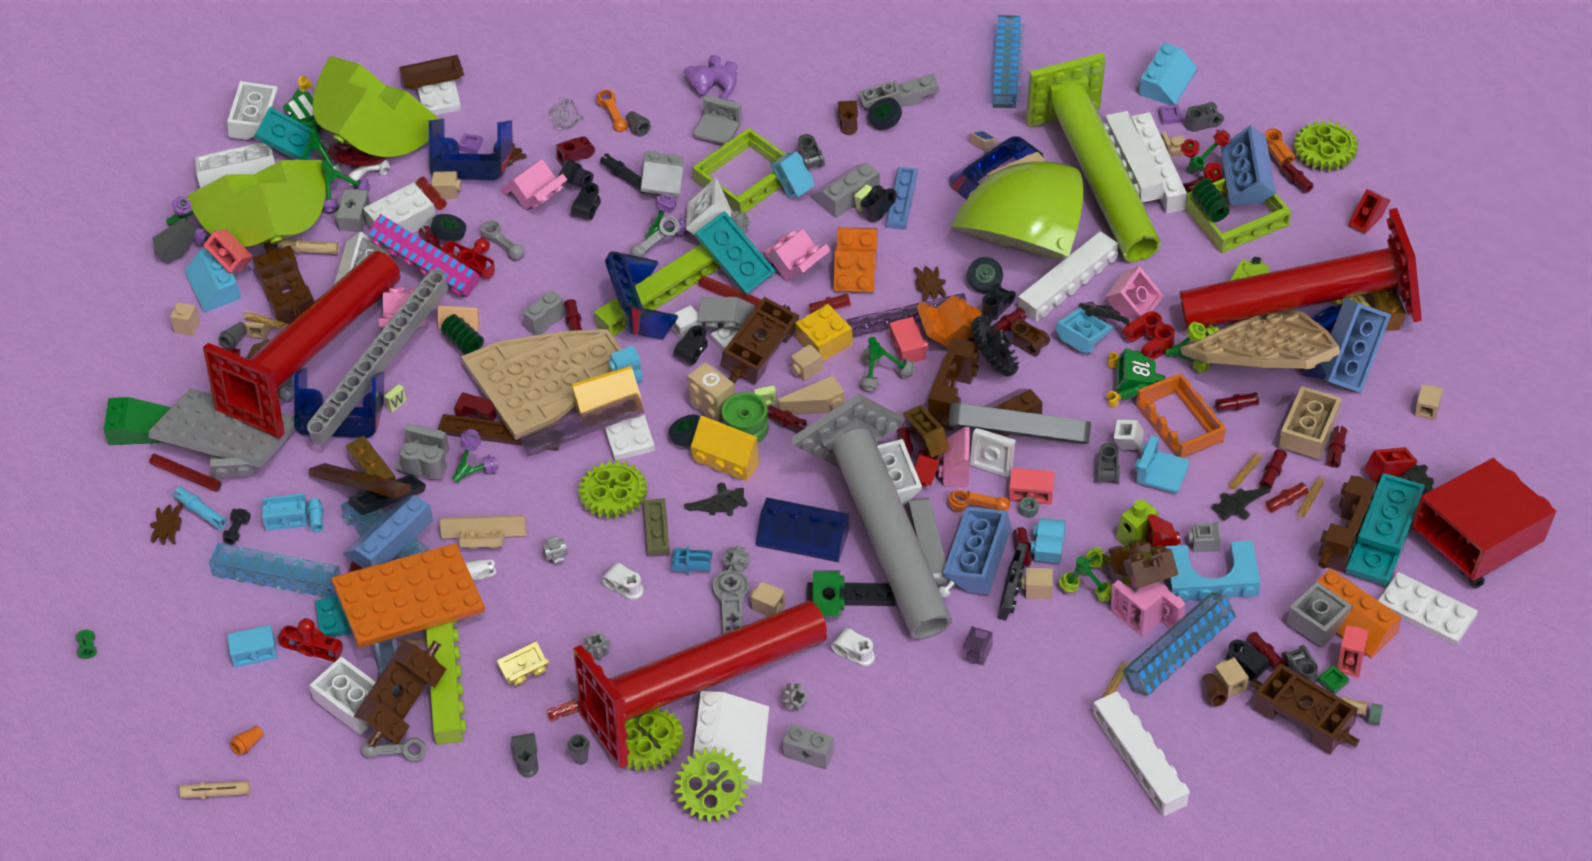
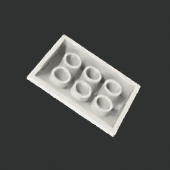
(239, 160)
(737, 727)

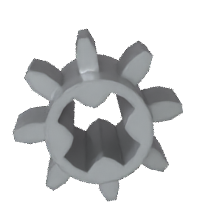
(741, 220)
(555, 549)
(736, 558)
(597, 645)
(793, 696)

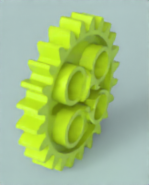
(1325, 145)
(612, 489)
(657, 727)
(725, 799)

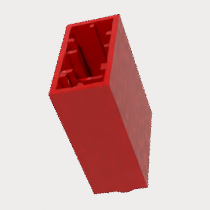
(1483, 518)

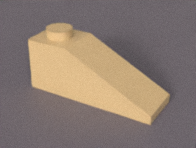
(815, 398)

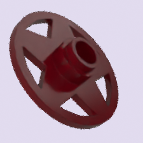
(353, 156)

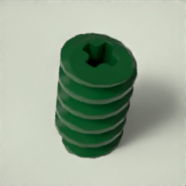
(1210, 200)
(461, 334)

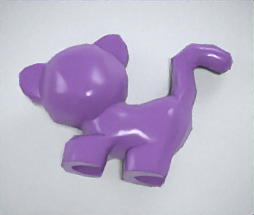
(703, 77)

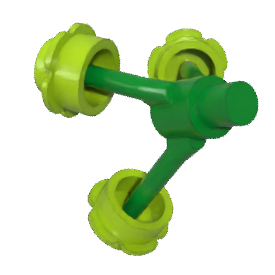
(1195, 332)
(1070, 581)

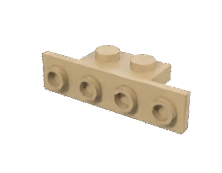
(482, 530)

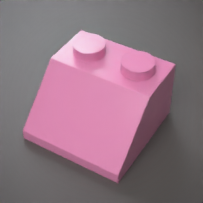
(1134, 293)
(956, 460)

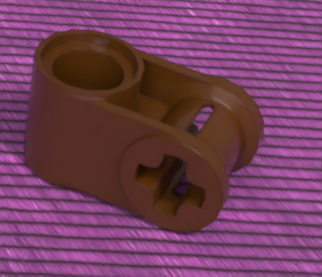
(848, 116)
(1028, 337)

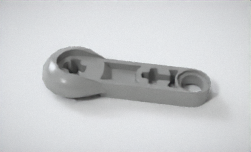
(731, 596)

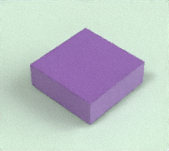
(1170, 114)
(470, 143)

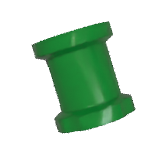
(87, 643)

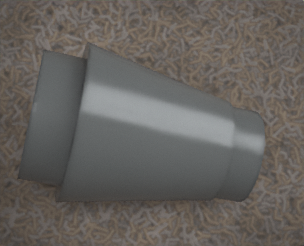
(638, 123)
(230, 337)
(579, 748)

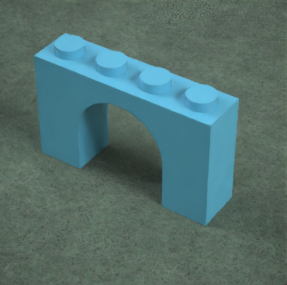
(1240, 582)

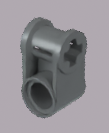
(1201, 117)
(810, 151)
(1108, 466)
(1301, 663)
(526, 754)

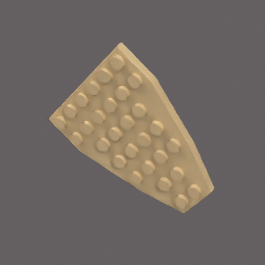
(1267, 341)
(535, 374)

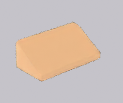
(469, 314)

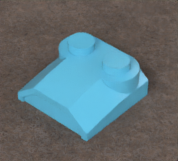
(1082, 330)

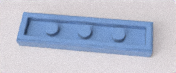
(904, 187)

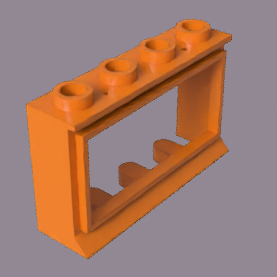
(1194, 402)

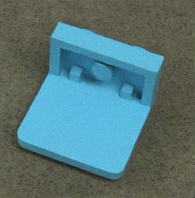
(1159, 468)

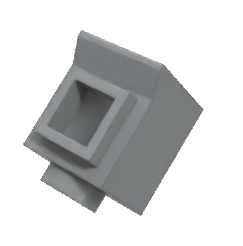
(1205, 537)

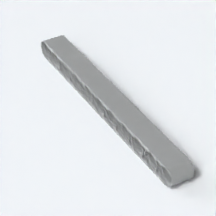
(377, 357)

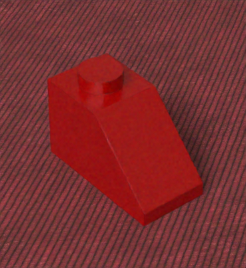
(1369, 211)
(1389, 461)
(926, 467)
(1161, 532)

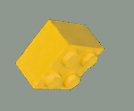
(824, 331)

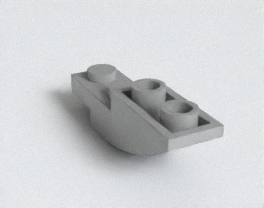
(905, 93)

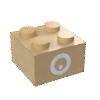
(709, 391)

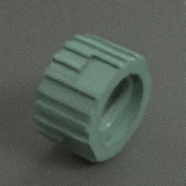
(1028, 501)
(1375, 714)

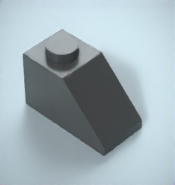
(174, 240)

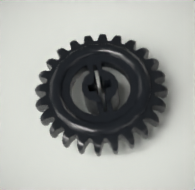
(994, 346)

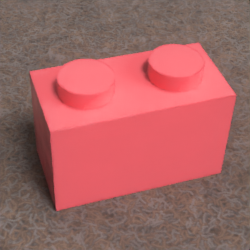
(228, 250)
(908, 340)
(1031, 483)
(1352, 651)

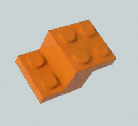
(855, 259)
(948, 320)

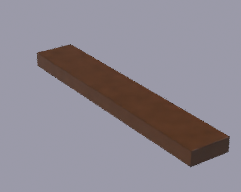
(487, 429)
(360, 480)

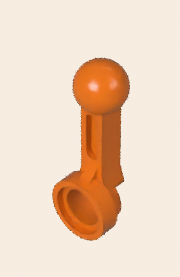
(619, 123)
(999, 503)

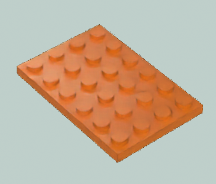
(407, 595)

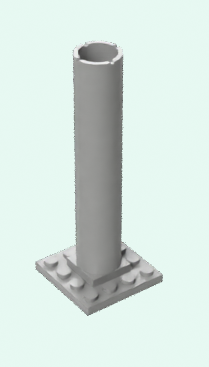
(849, 440)

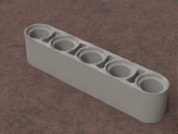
(926, 531)

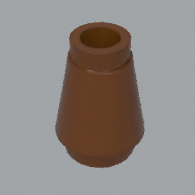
(1214, 690)

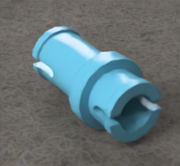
(315, 513)

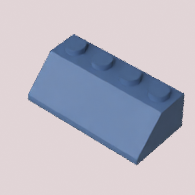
(1248, 168)
(1358, 335)
(391, 532)
(978, 549)

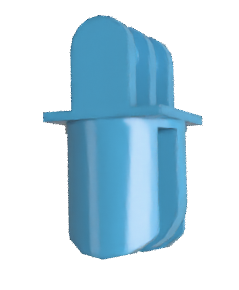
(691, 560)

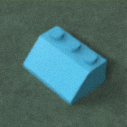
(1167, 75)
(211, 281)

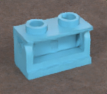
(793, 174)
(285, 512)
(252, 646)

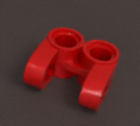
(1152, 328)

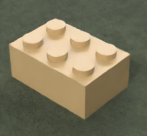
(1310, 422)

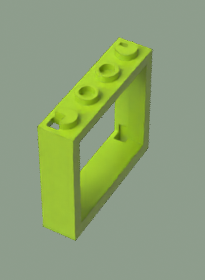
(726, 153)
(1245, 233)

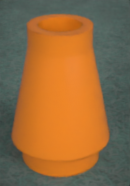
(246, 740)

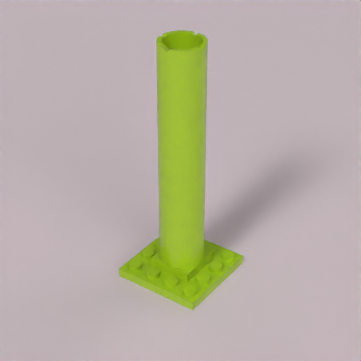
(1072, 96)

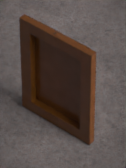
(431, 72)

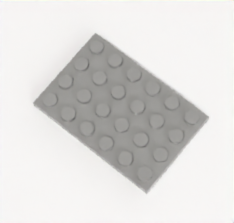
(199, 427)

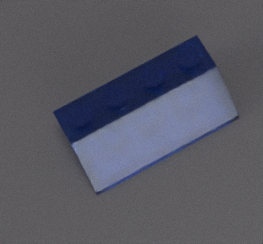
(802, 529)

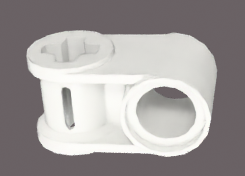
(623, 581)
(854, 647)

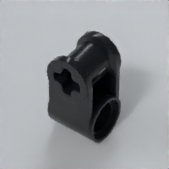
(576, 174)
(586, 202)
(878, 202)
(997, 301)
(691, 345)
(1250, 660)

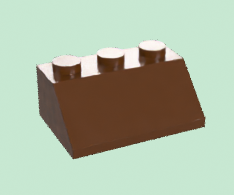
(1020, 400)

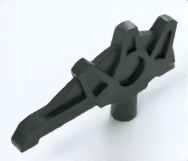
(1104, 311)
(1418, 475)
(724, 501)
(1236, 502)

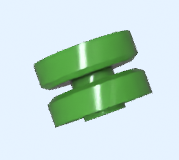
(747, 413)

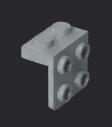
(719, 120)
(425, 437)
(229, 468)

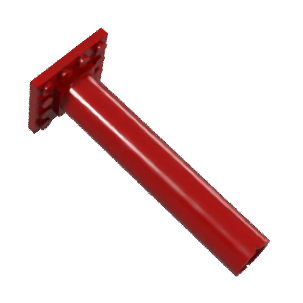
(1311, 284)
(249, 386)
(612, 701)

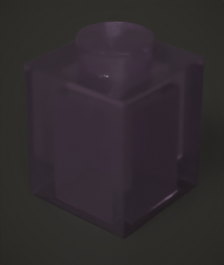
(977, 646)

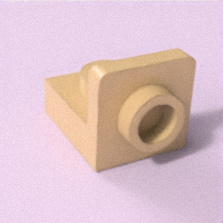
(1173, 144)

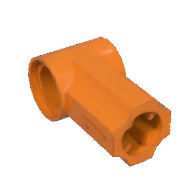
(1277, 147)

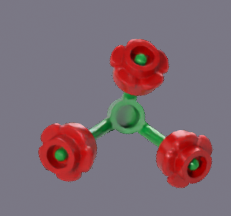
(1191, 148)

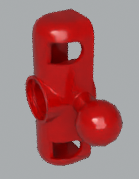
(472, 257)
(310, 641)

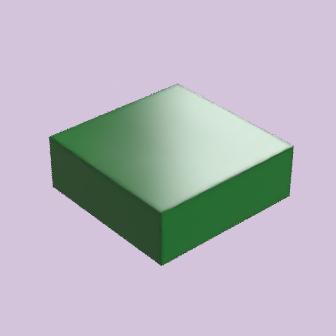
(1333, 680)

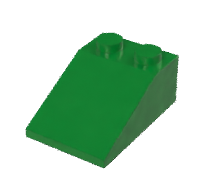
(130, 420)

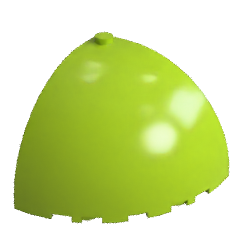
(367, 112)
(265, 204)
(1026, 208)

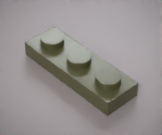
(656, 527)

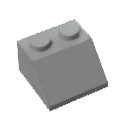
(661, 173)
(724, 311)
(1318, 614)

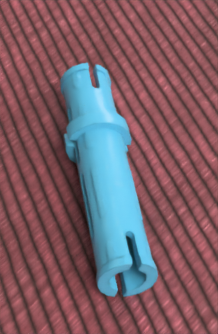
(193, 503)

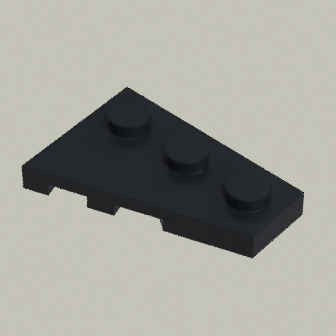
(1011, 585)

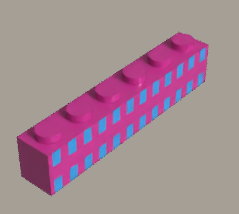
(422, 254)

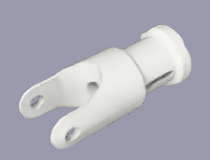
(480, 568)

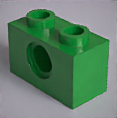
(834, 580)

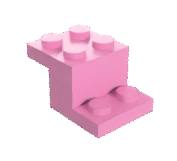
(534, 185)
(794, 253)
(392, 303)
(1146, 606)

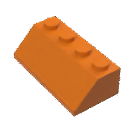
(1365, 612)

